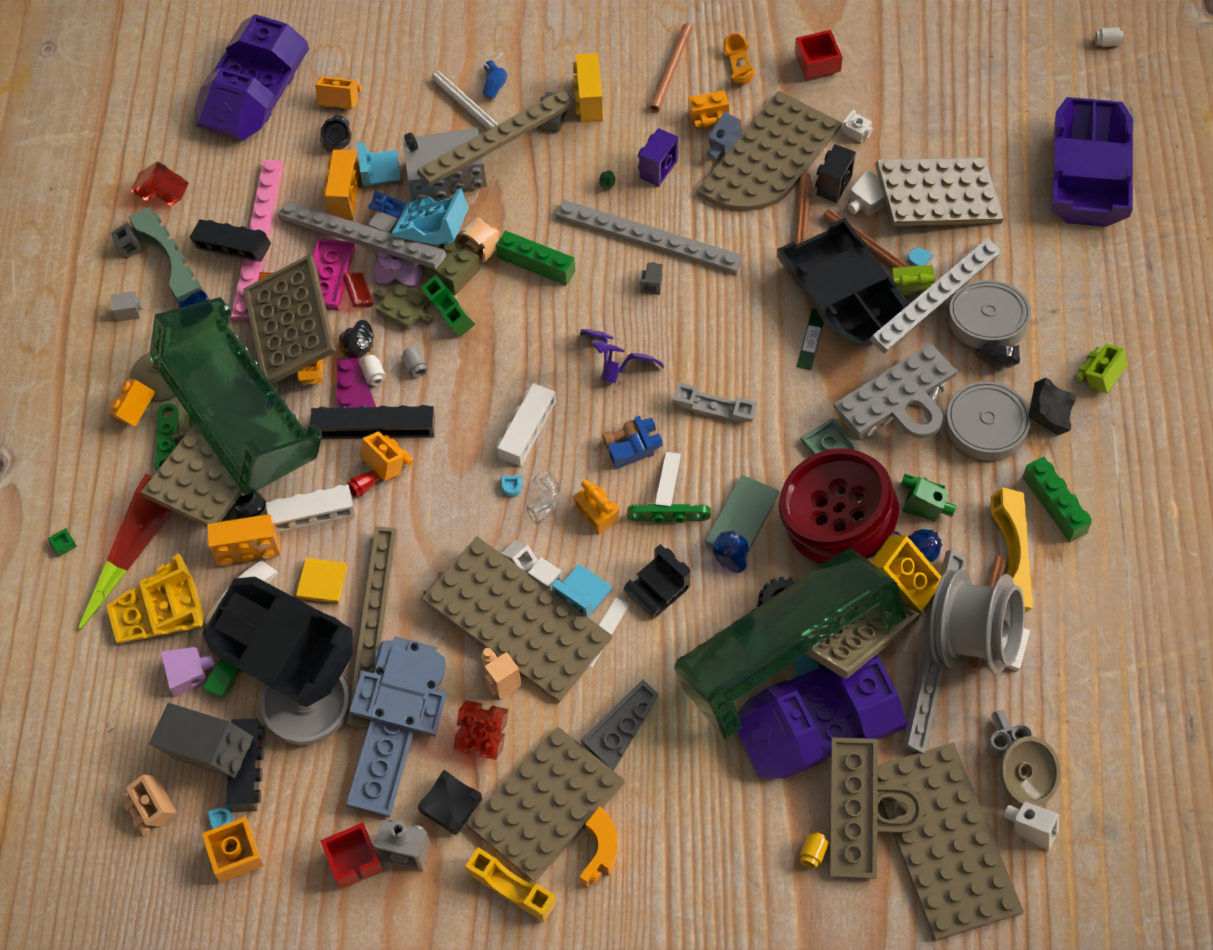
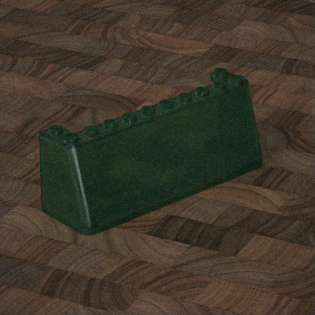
(229, 395)
(783, 632)

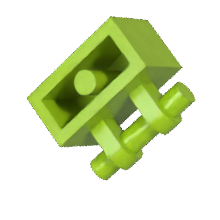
(913, 278)
(1103, 367)

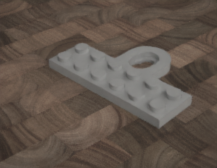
(895, 390)

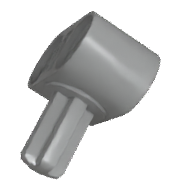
(1005, 733)

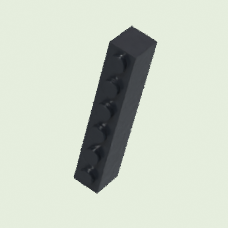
(363, 421)

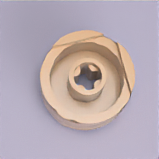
(479, 239)

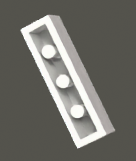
(526, 425)
(311, 508)

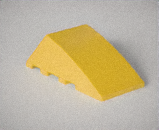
(158, 605)

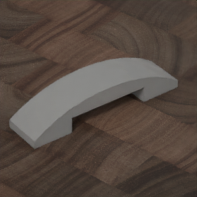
(713, 406)

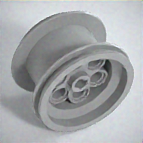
(976, 621)

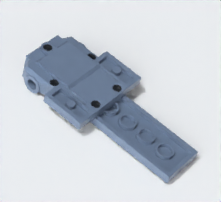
(397, 701)

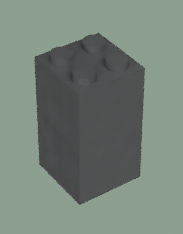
(201, 740)

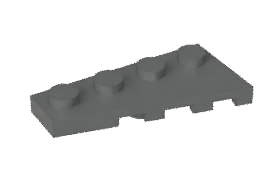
(617, 729)

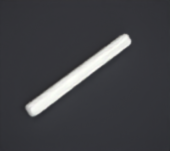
(463, 100)

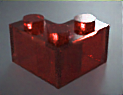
(160, 182)

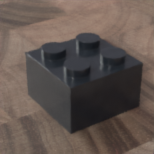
(835, 173)

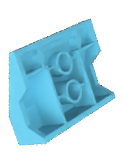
(432, 220)

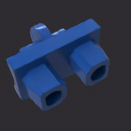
(387, 205)

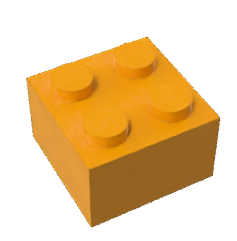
(232, 849)

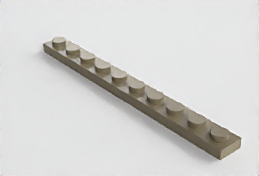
(495, 137)
(373, 610)

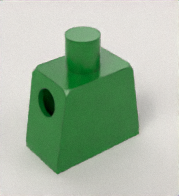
(928, 501)

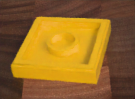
(322, 580)

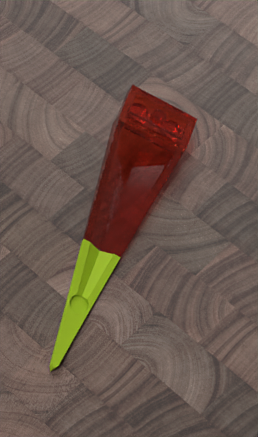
(137, 530)

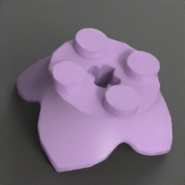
(391, 267)

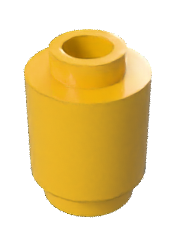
(813, 850)

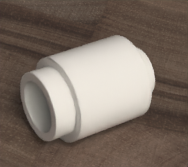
(1109, 37)
(373, 370)

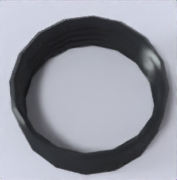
(410, 142)

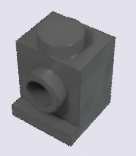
(126, 240)
(652, 278)

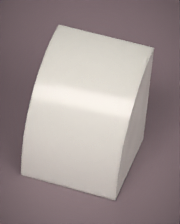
(520, 555)

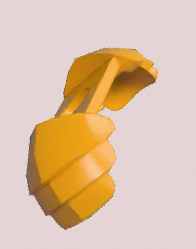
(736, 48)

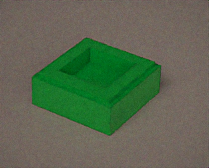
(62, 542)

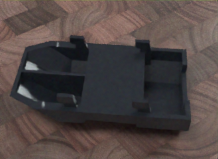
(844, 282)
(279, 640)

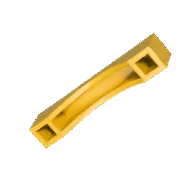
(1009, 513)

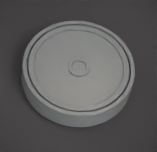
(988, 313)
(987, 421)

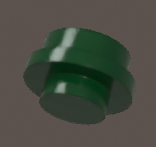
(607, 180)

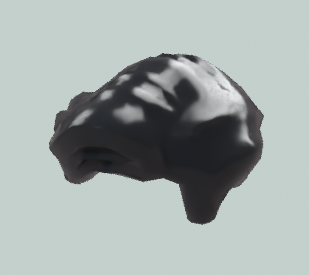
(335, 133)
(357, 340)
(1000, 355)
(247, 506)

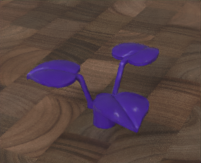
(610, 368)

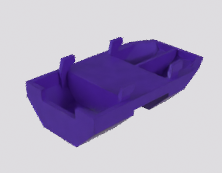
(250, 77)
(1092, 162)
(794, 720)

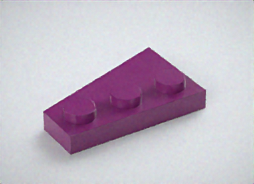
(352, 385)

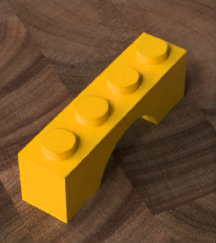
(496, 877)

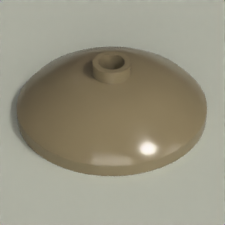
(147, 374)
(1039, 767)

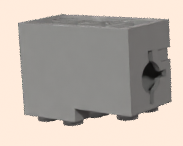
(432, 147)

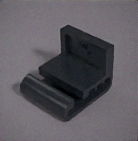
(659, 582)

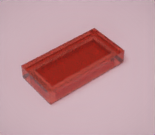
(357, 290)

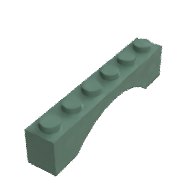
(150, 231)

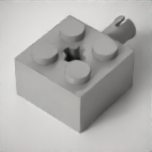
(402, 844)

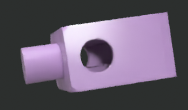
(186, 669)

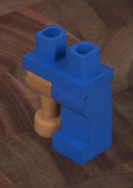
(637, 443)

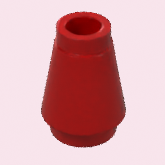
(361, 484)

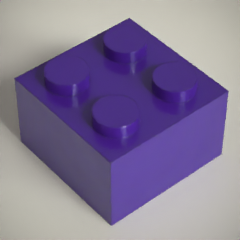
(658, 157)

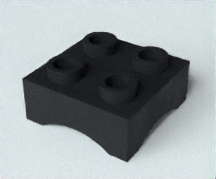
(1051, 406)
(450, 802)

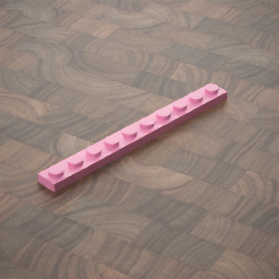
(262, 220)

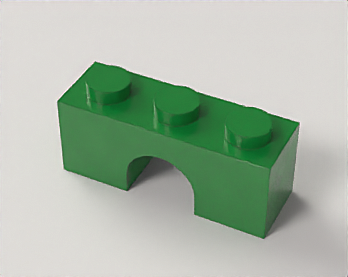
(448, 305)

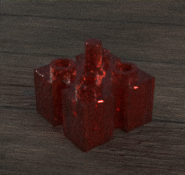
(480, 729)

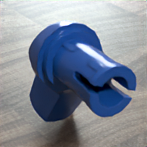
(495, 80)

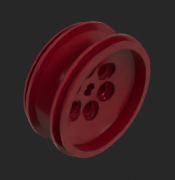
(820, 483)

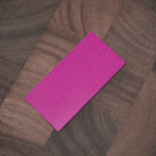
(332, 261)

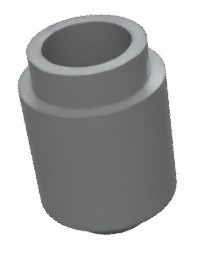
(414, 362)

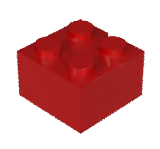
(818, 54)
(351, 855)

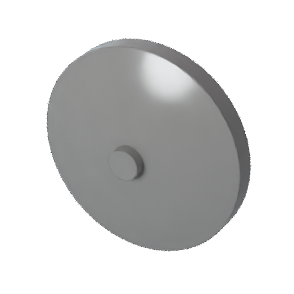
(305, 724)

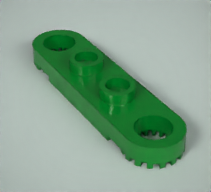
(165, 426)
(676, 512)

